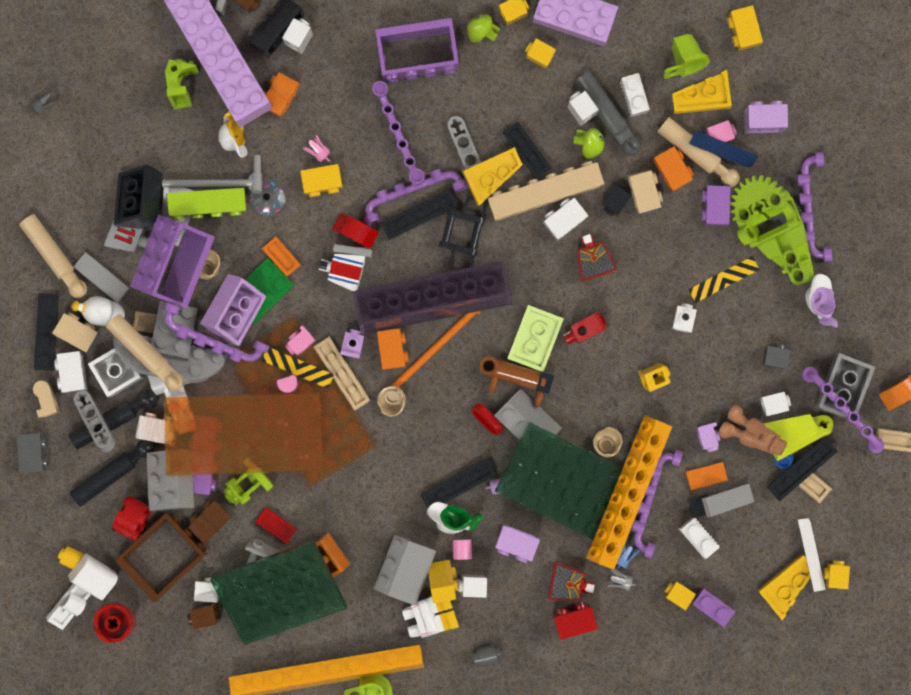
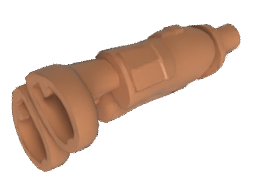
(755, 435)

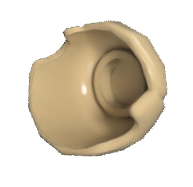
(213, 267)
(391, 400)
(605, 448)

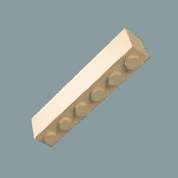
(546, 191)

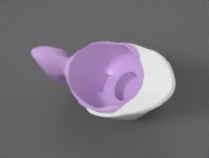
(821, 300)

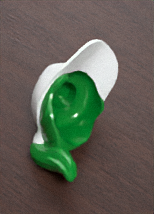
(452, 518)

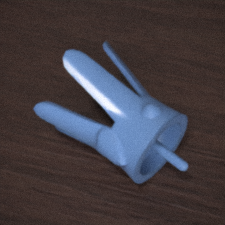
(626, 556)

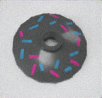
(271, 206)

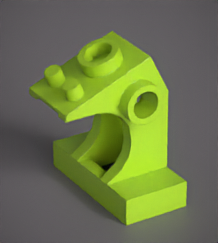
(178, 94)
(236, 494)

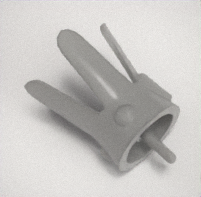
(621, 580)

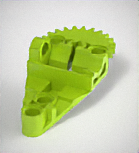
(780, 242)

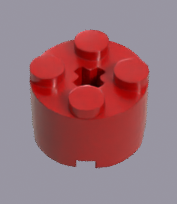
(131, 518)
(103, 622)

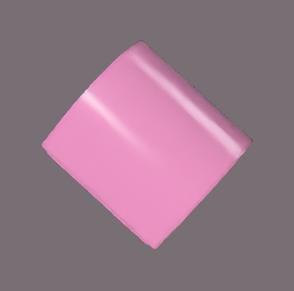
(288, 384)
(462, 549)

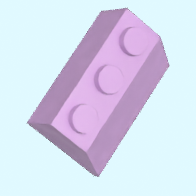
(233, 309)

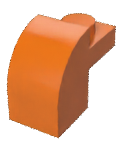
(897, 393)

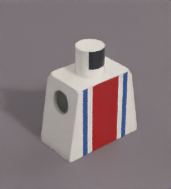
(344, 270)

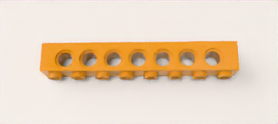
(629, 492)

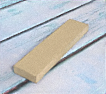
(342, 373)

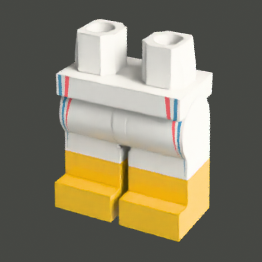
(426, 620)

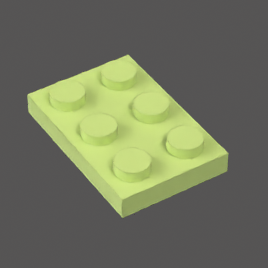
(535, 338)

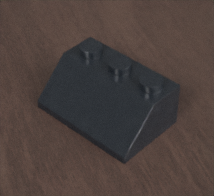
(274, 26)
(138, 197)

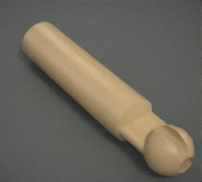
(708, 161)
(53, 255)
(145, 352)

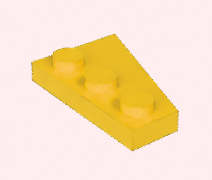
(704, 96)
(489, 175)
(785, 586)

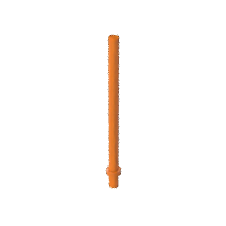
(434, 348)

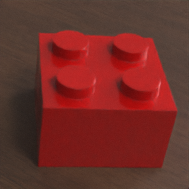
(575, 620)

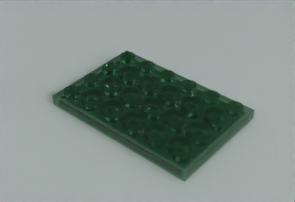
(559, 480)
(278, 592)

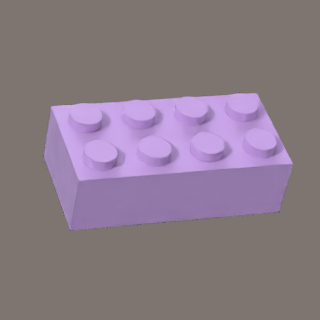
(579, 18)

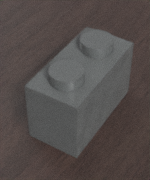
(32, 453)

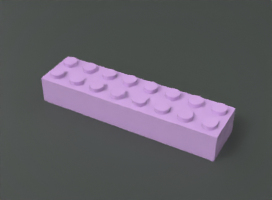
(220, 59)

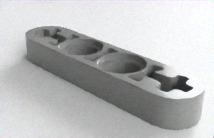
(470, 149)
(96, 419)

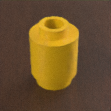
(70, 557)

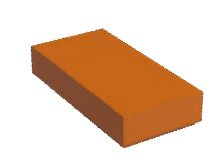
(281, 256)
(706, 476)

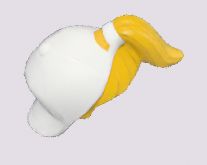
(227, 133)
(98, 310)

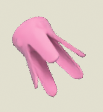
(320, 151)

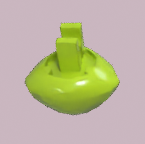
(480, 27)
(592, 142)

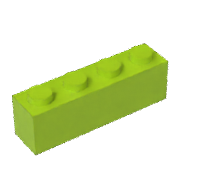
(205, 202)

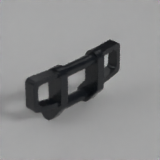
(479, 221)

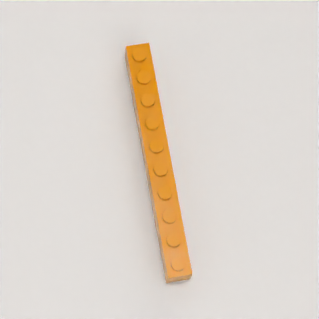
(327, 671)

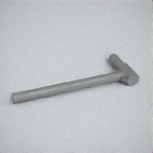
(254, 181)

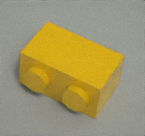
(745, 28)
(321, 180)
(442, 582)

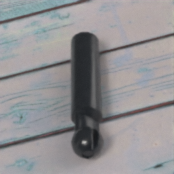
(114, 418)
(110, 473)

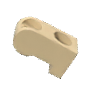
(47, 399)

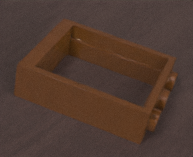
(139, 578)

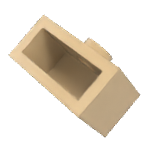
(644, 191)
(74, 332)

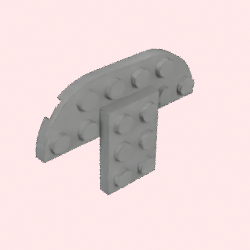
(192, 362)

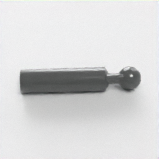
(609, 114)

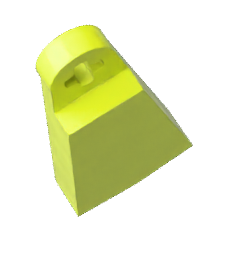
(800, 431)

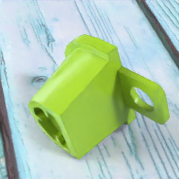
(687, 56)
(372, 686)

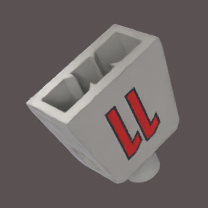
(126, 238)

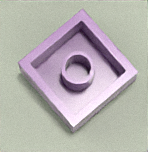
(766, 118)
(517, 543)

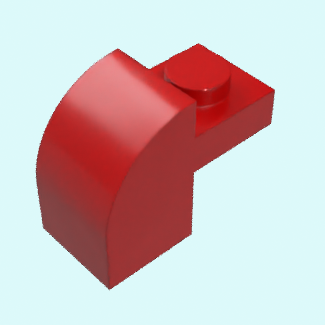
(355, 230)

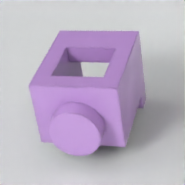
(354, 351)
(708, 437)

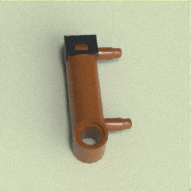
(518, 375)

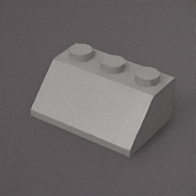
(520, 411)
(404, 570)

